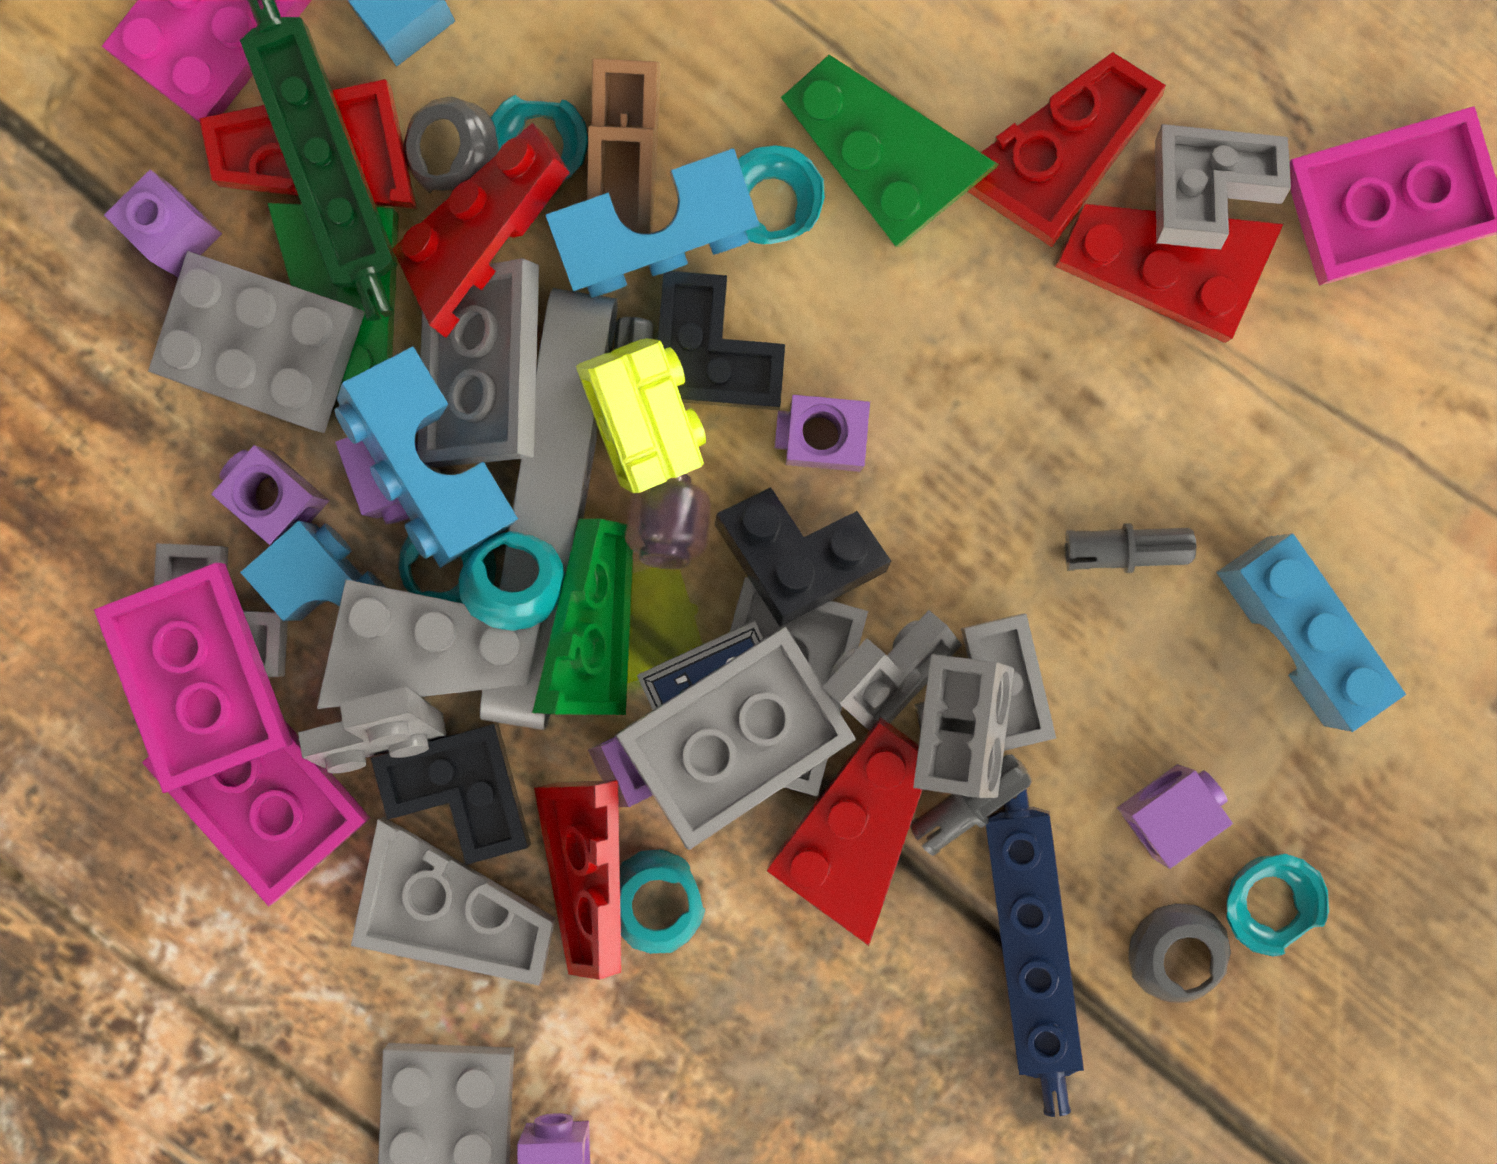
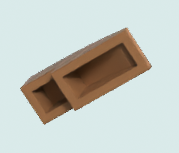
(625, 138)

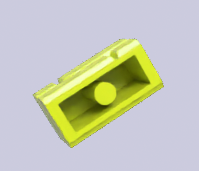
(643, 413)

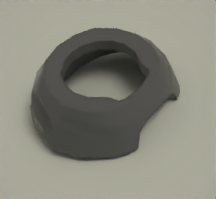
(476, 137)
(1163, 929)

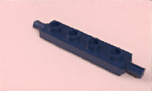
(1035, 948)

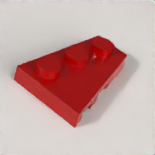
(1067, 147)
(248, 157)
(468, 229)
(1185, 283)
(855, 833)
(584, 868)

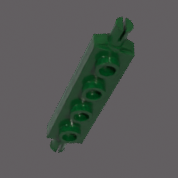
(319, 155)

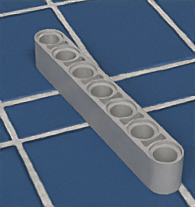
(557, 479)

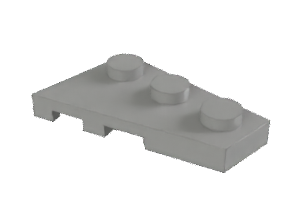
(420, 643)
(445, 912)

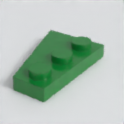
(884, 149)
(309, 273)
(591, 628)

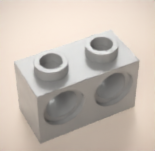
(964, 726)

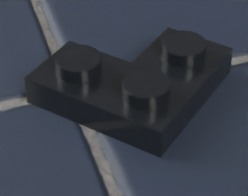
(714, 367)
(795, 570)
(470, 775)

